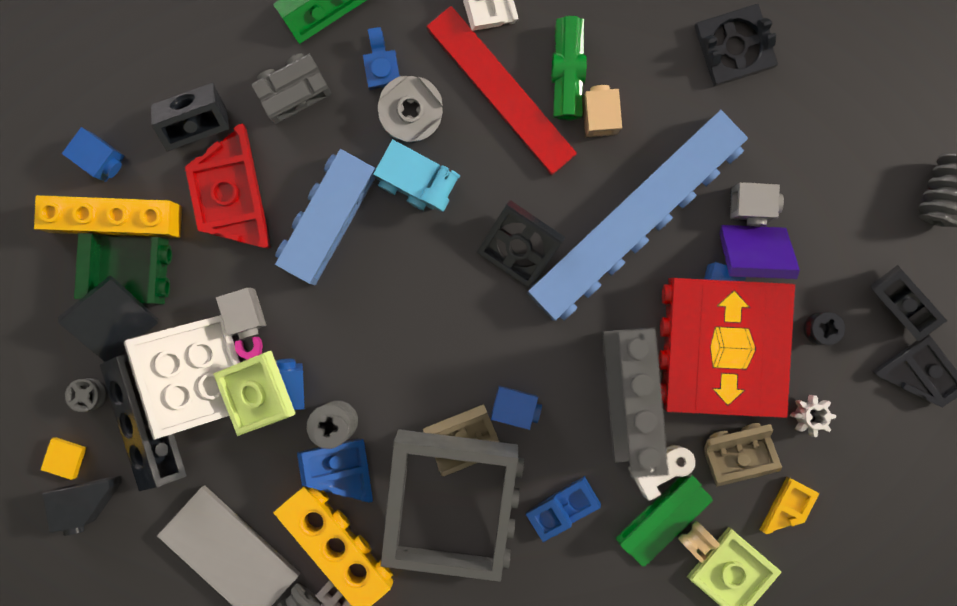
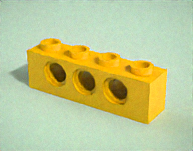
(108, 216)
(335, 565)

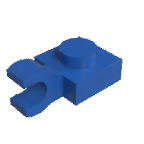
(381, 65)

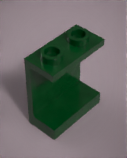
(133, 262)

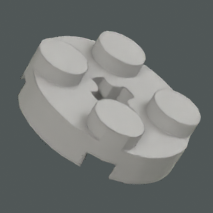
(411, 90)

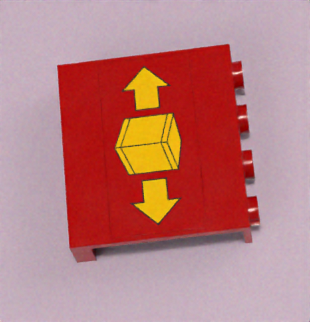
(726, 347)

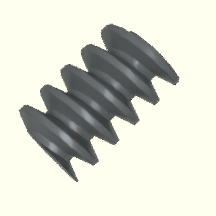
(942, 193)
(322, 431)

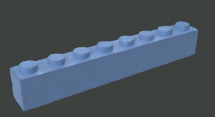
(637, 215)

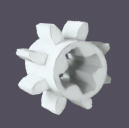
(821, 414)

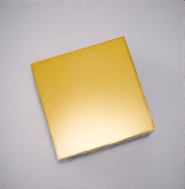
(63, 458)

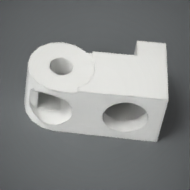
(680, 463)

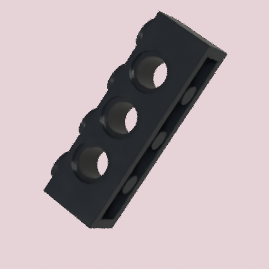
(151, 460)

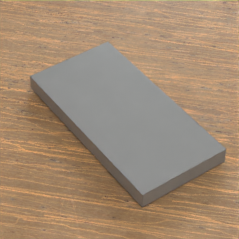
(227, 552)

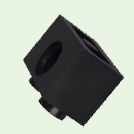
(189, 117)
(908, 303)

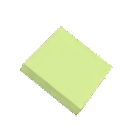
(254, 393)
(734, 572)

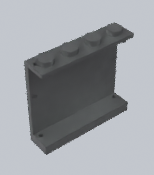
(635, 401)

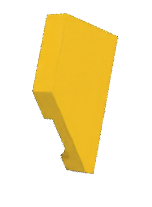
(790, 506)

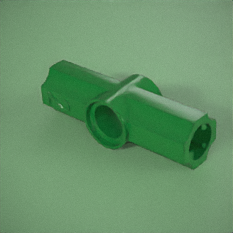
(568, 68)

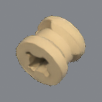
(699, 541)

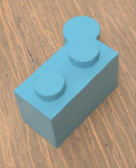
(416, 177)

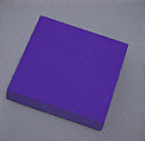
(758, 252)

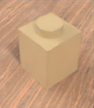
(602, 111)

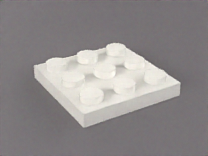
(177, 373)

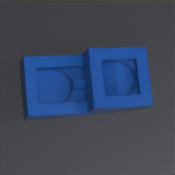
(563, 509)

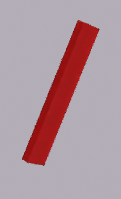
(501, 90)

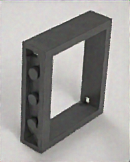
(461, 449)

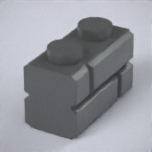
(291, 87)

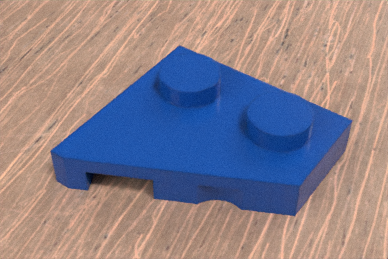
(337, 470)

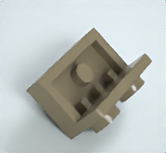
(469, 424)
(741, 454)

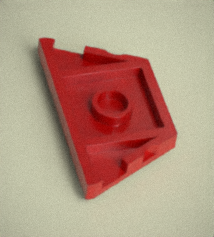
(227, 191)

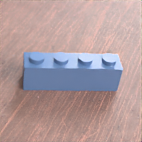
(326, 217)

